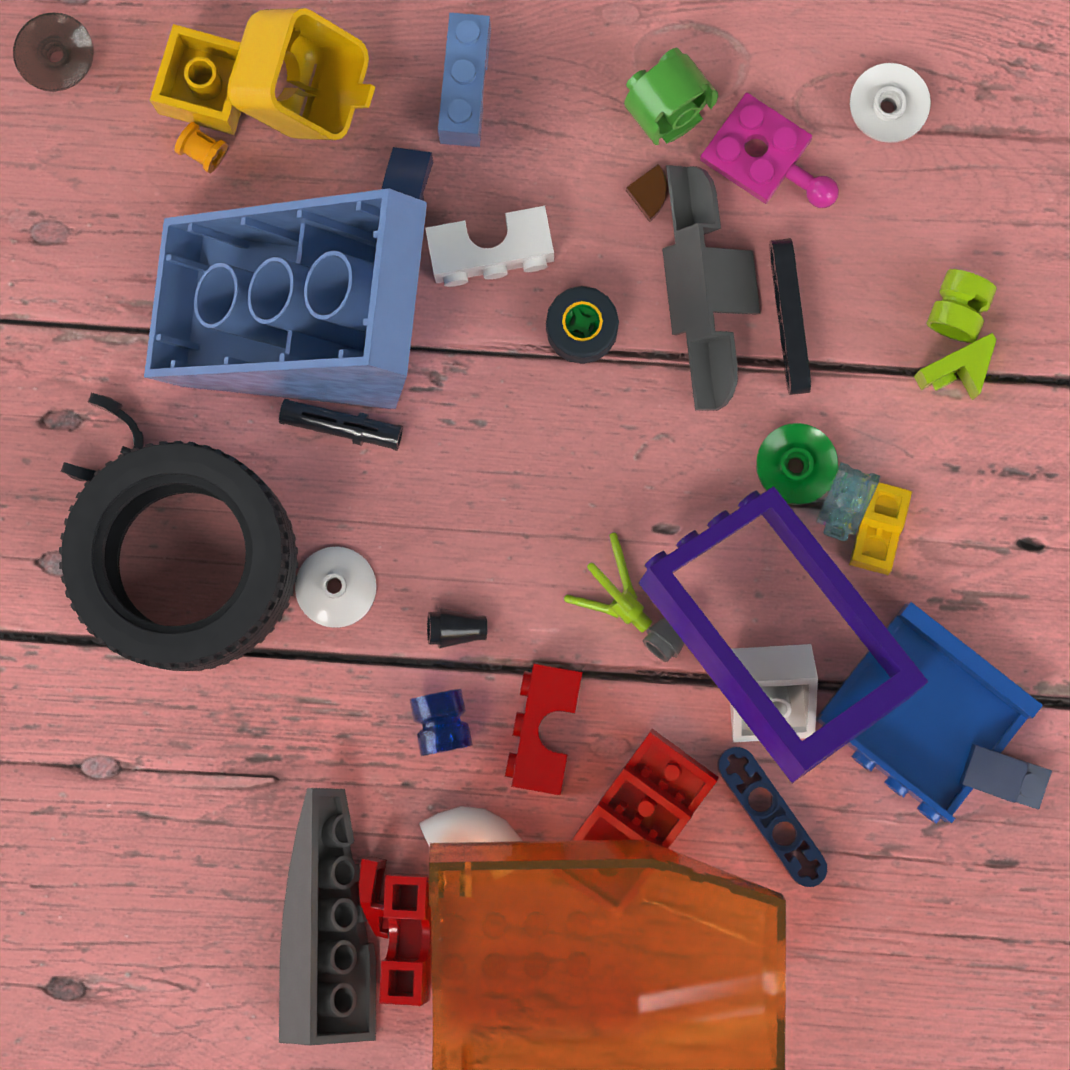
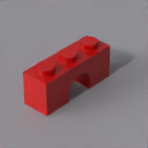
(547, 692)
(408, 961)

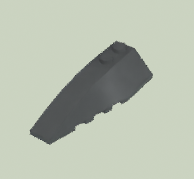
(324, 946)

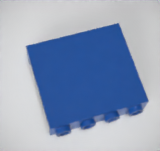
(931, 734)

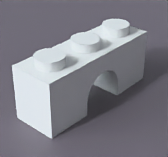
(458, 258)

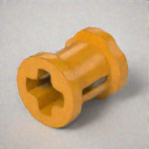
(200, 147)

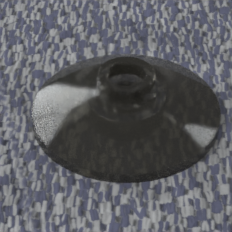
(42, 38)

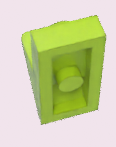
(969, 363)

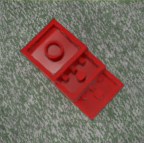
(650, 795)

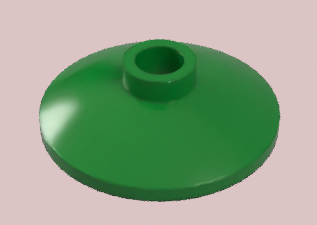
(800, 443)

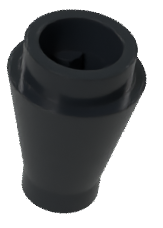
(454, 628)

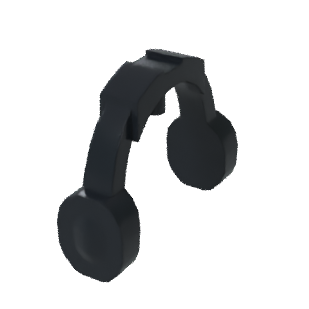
(113, 407)

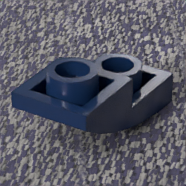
(408, 171)

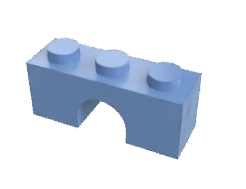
(464, 79)

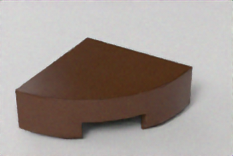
(649, 192)

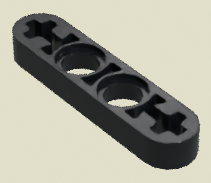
(790, 316)

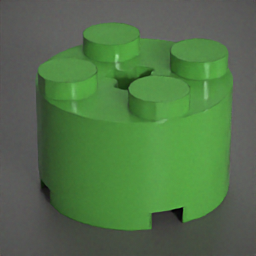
(669, 97)

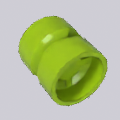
(960, 309)

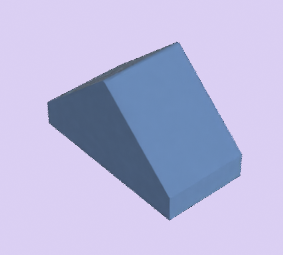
(290, 298)

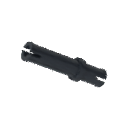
(340, 424)

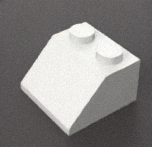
(789, 681)

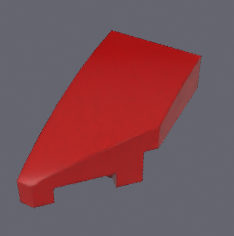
(370, 888)

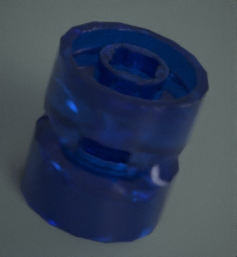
(441, 722)

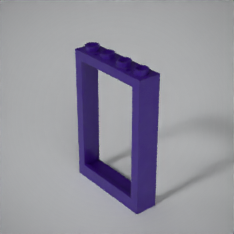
(731, 676)

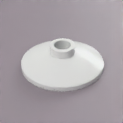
(896, 85)
(350, 602)

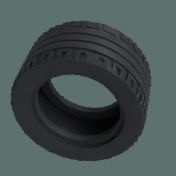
(98, 529)

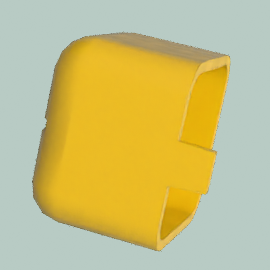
(301, 41)

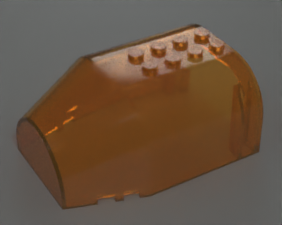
(602, 959)

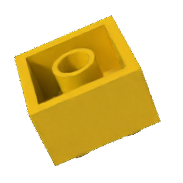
(196, 80)

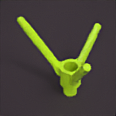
(624, 604)

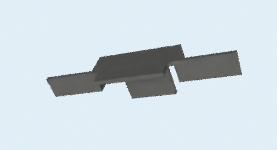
(705, 283)

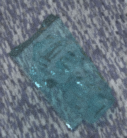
(846, 501)

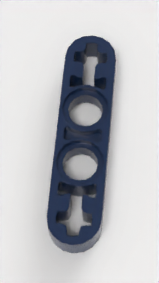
(768, 819)

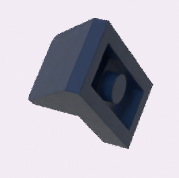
(1005, 777)

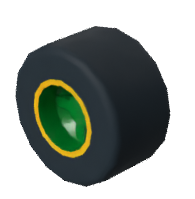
(582, 310)

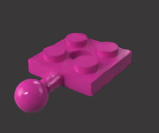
(764, 174)

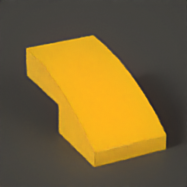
(880, 529)

